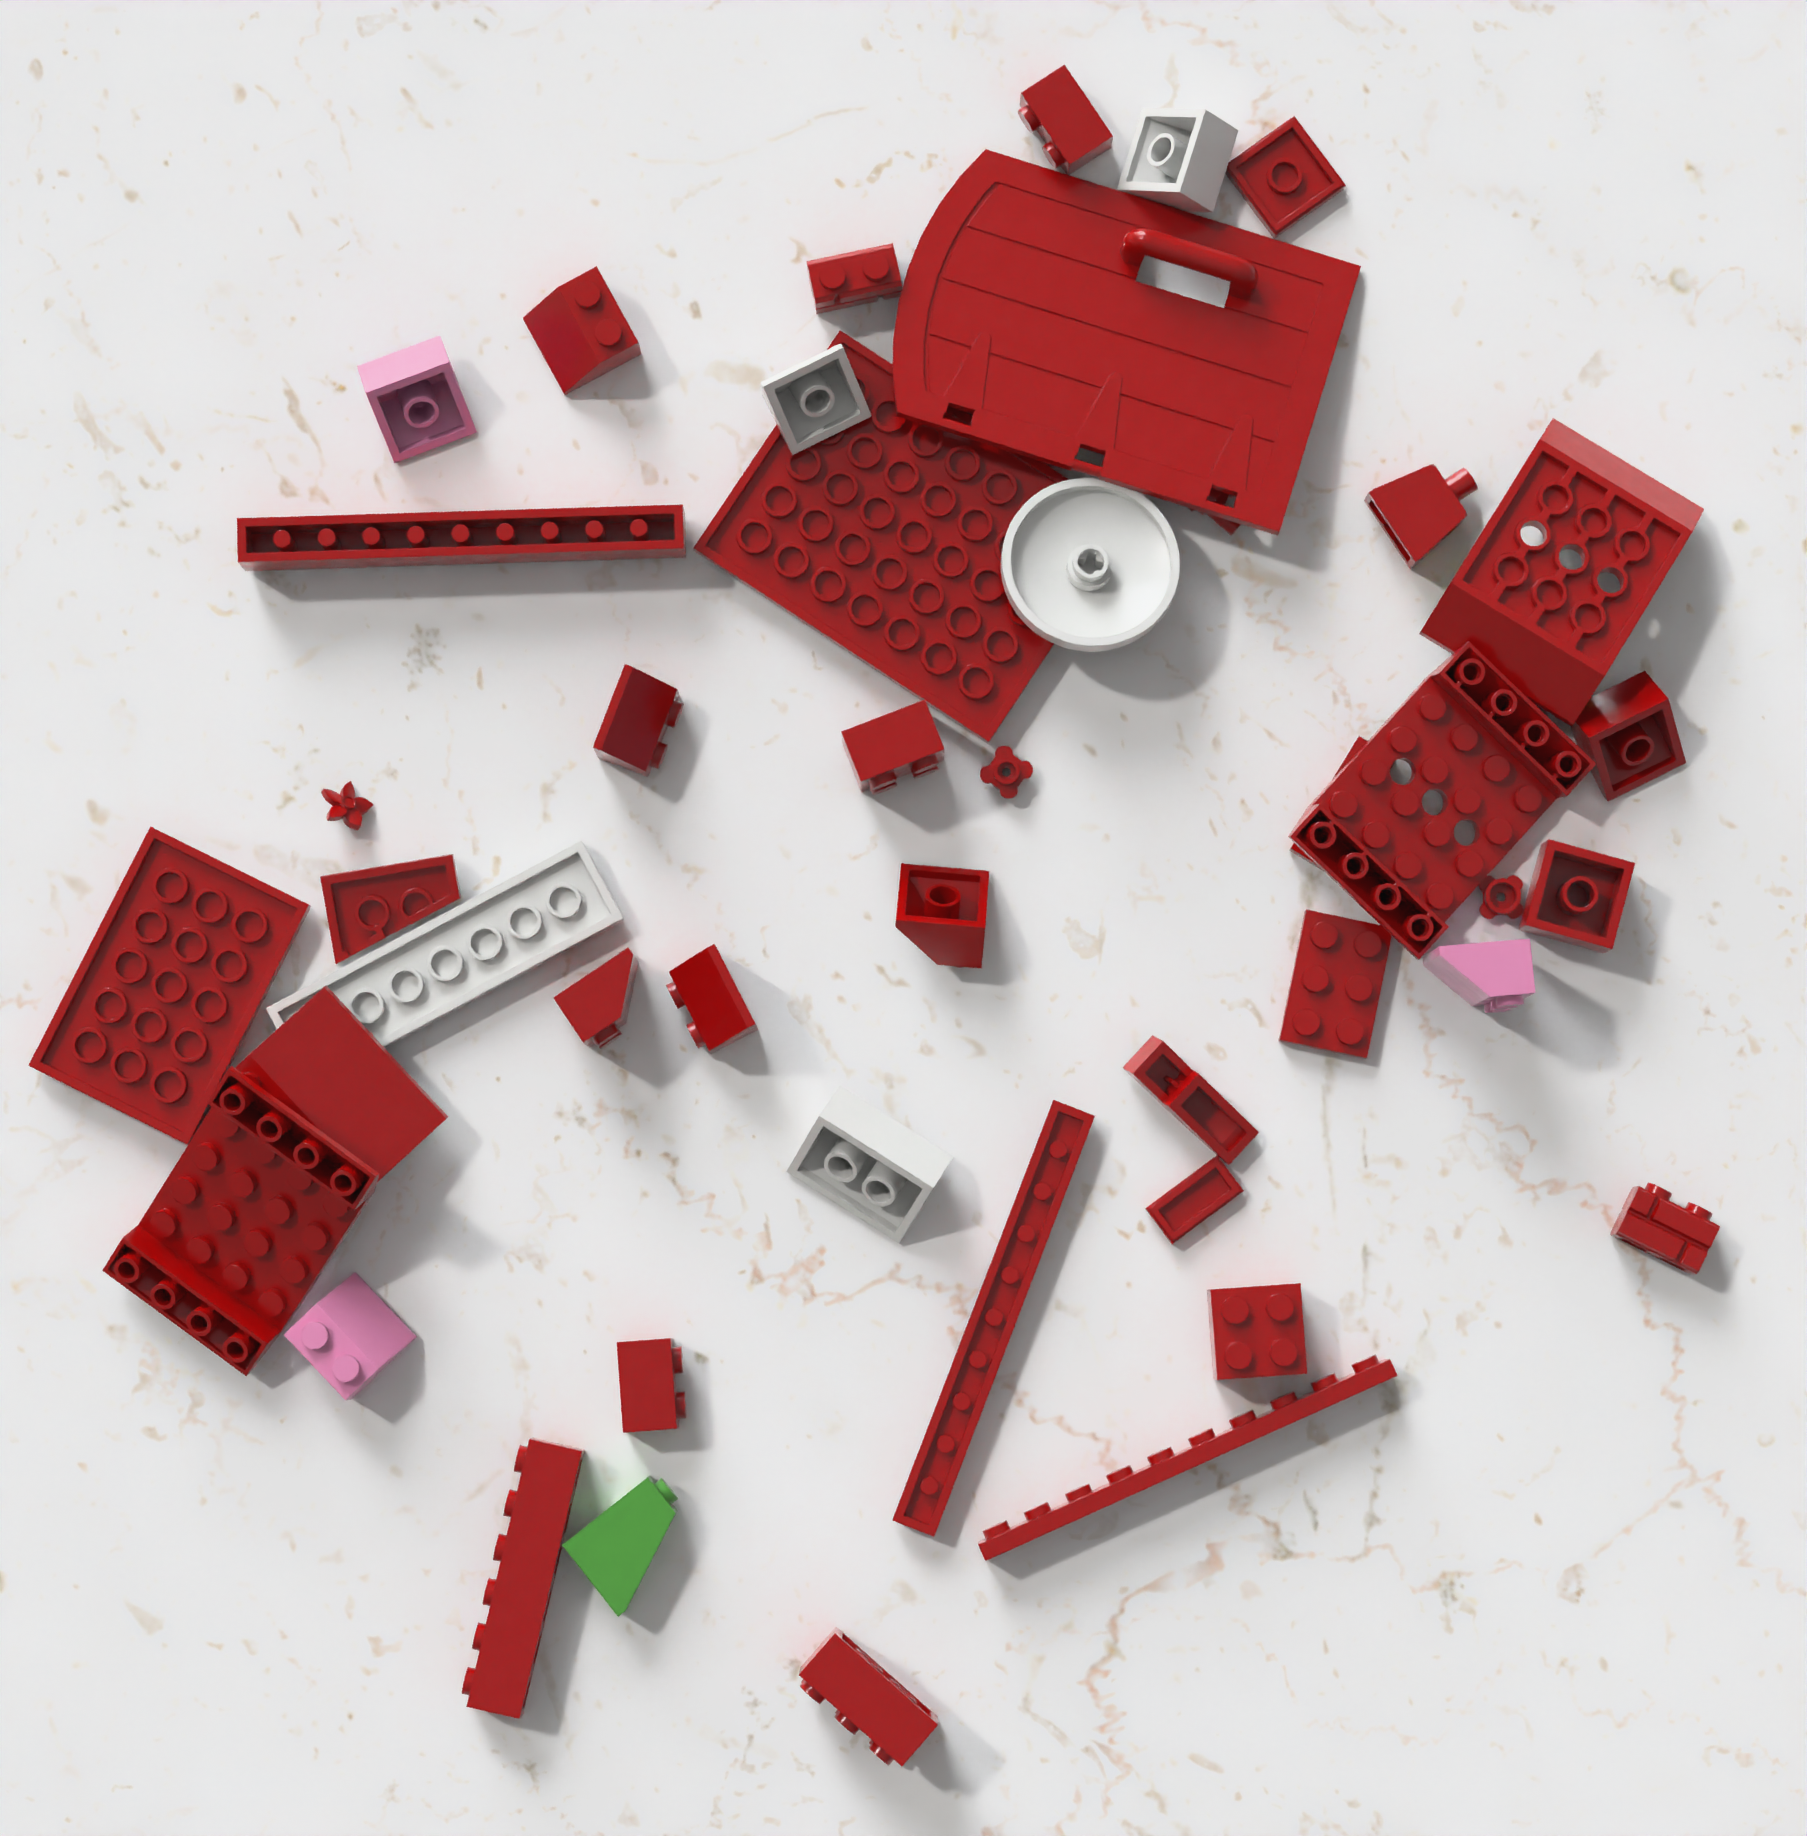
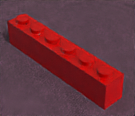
(524, 1578)

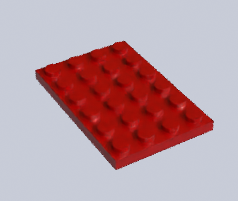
(169, 985)

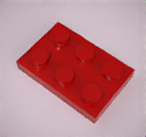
(1335, 984)

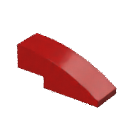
(1190, 1099)

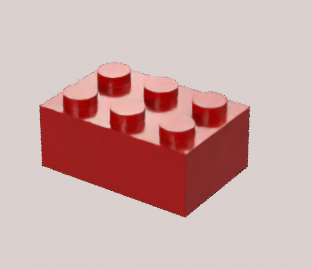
(867, 1698)

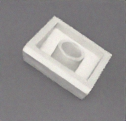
(815, 399)

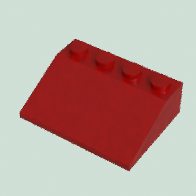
(344, 1083)

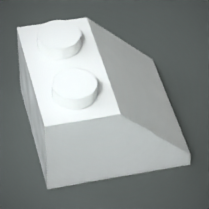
(1178, 158)

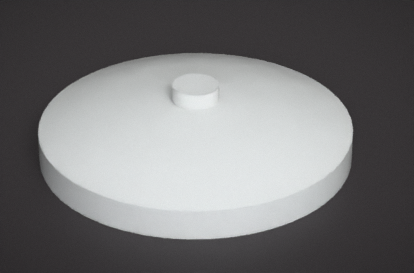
(1090, 564)

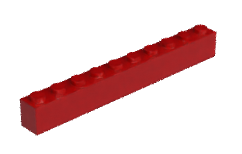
(461, 537)

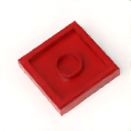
(1284, 177)

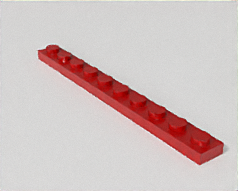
(993, 1318)
(1168, 1464)

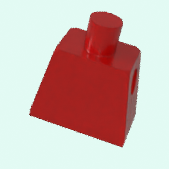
(1421, 509)

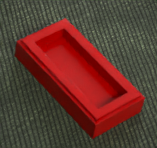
(1194, 1199)

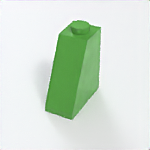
(623, 1541)

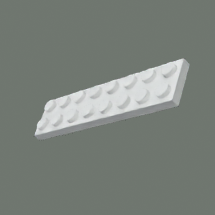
(470, 948)

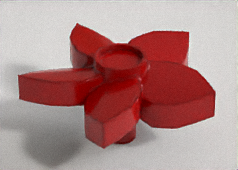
(346, 806)

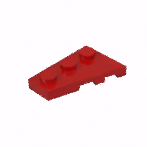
(383, 899)

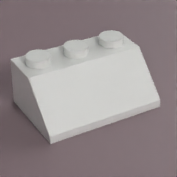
(869, 1163)

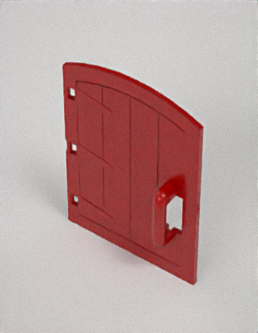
(1042, 333)

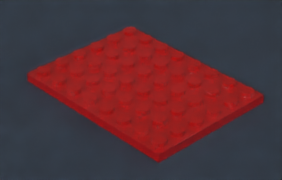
(892, 549)

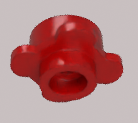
(1006, 784)
(1510, 888)

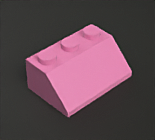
(1486, 972)

